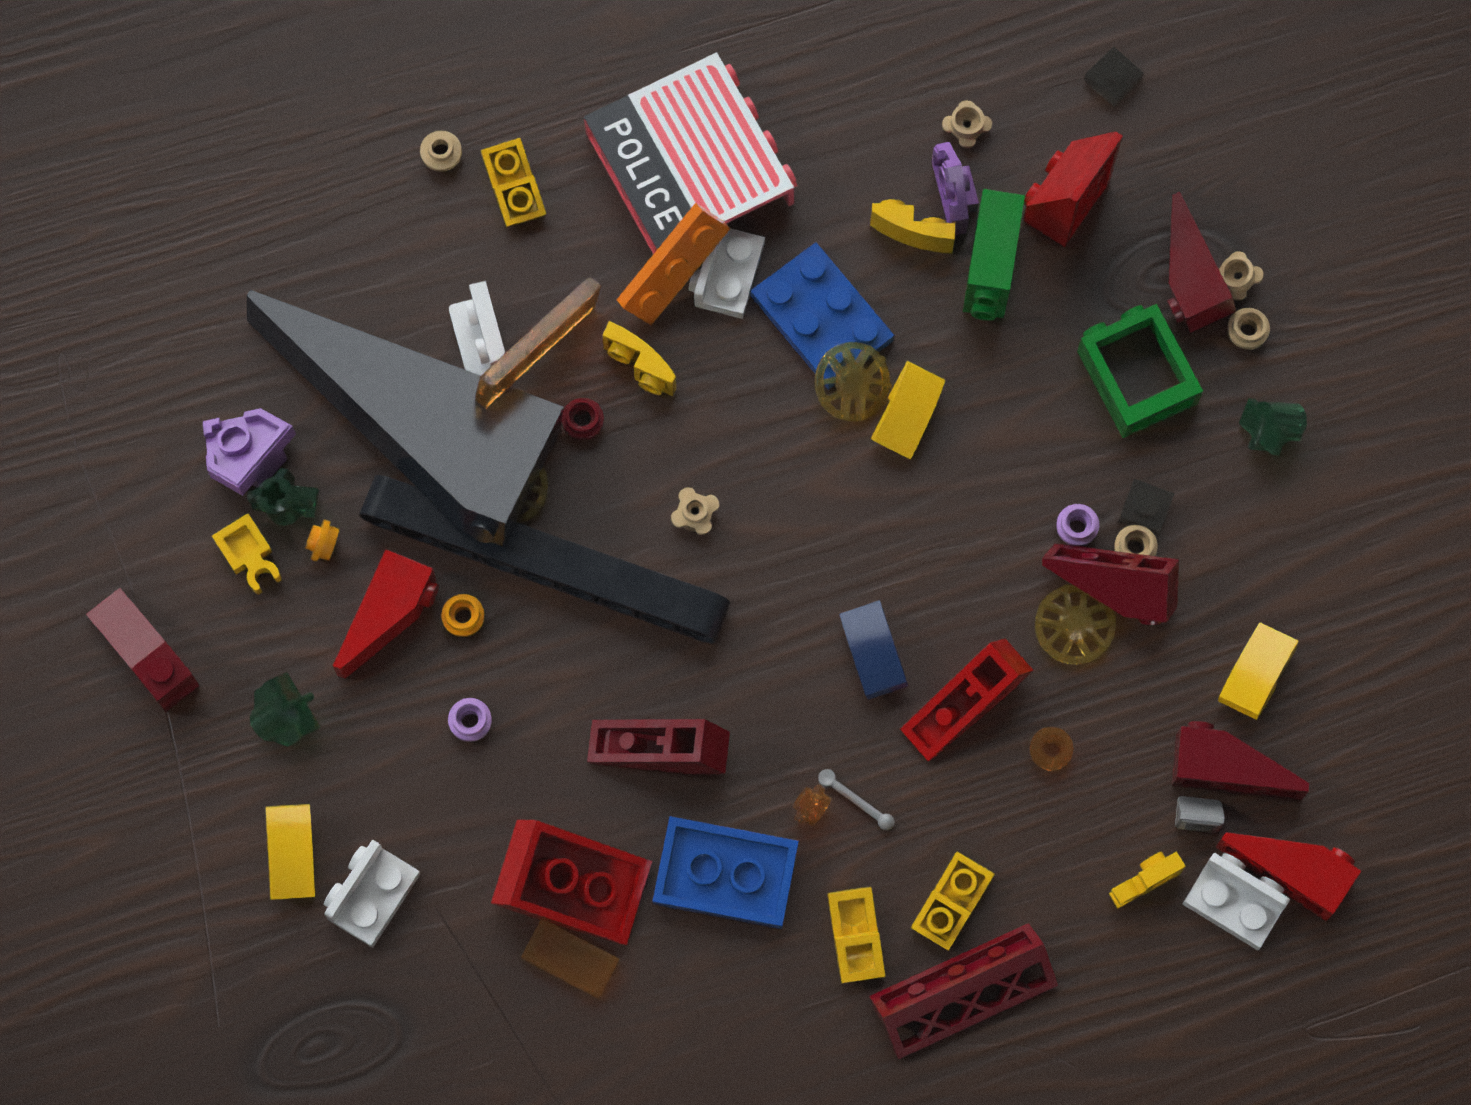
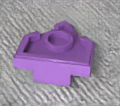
(954, 186)
(246, 448)

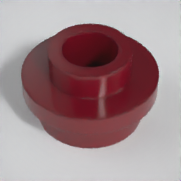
(578, 407)

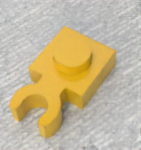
(245, 548)
(1155, 872)

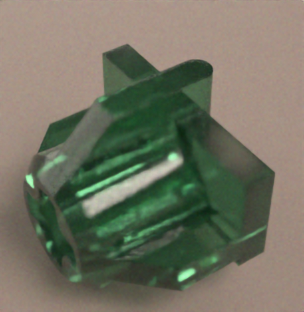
(1273, 424)
(282, 499)
(282, 712)

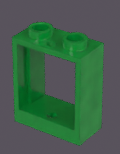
(993, 254)
(1155, 408)

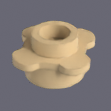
(967, 112)
(1250, 275)
(697, 523)

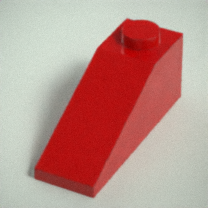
(389, 607)
(966, 698)
(1306, 871)

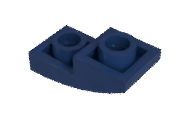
(873, 650)

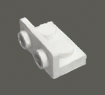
(728, 274)
(477, 330)
(370, 893)
(1237, 899)

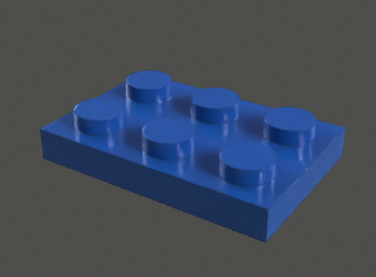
(819, 309)
(725, 872)

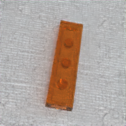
(537, 342)

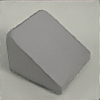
(1199, 814)

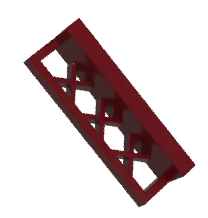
(962, 982)

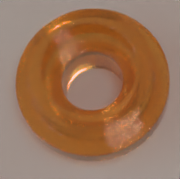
(1056, 736)
(811, 804)

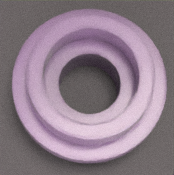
(1081, 513)
(466, 707)

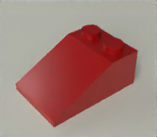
(1072, 186)
(571, 881)

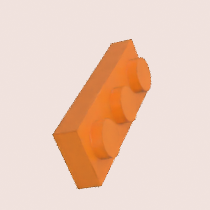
(673, 264)

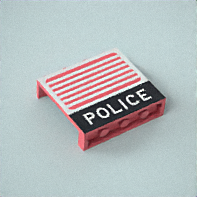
(688, 145)

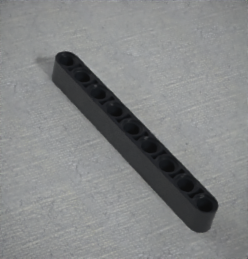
(553, 564)

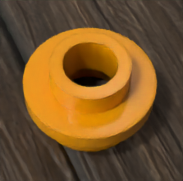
(322, 540)
(456, 604)

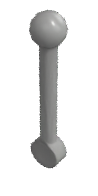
(827, 779)

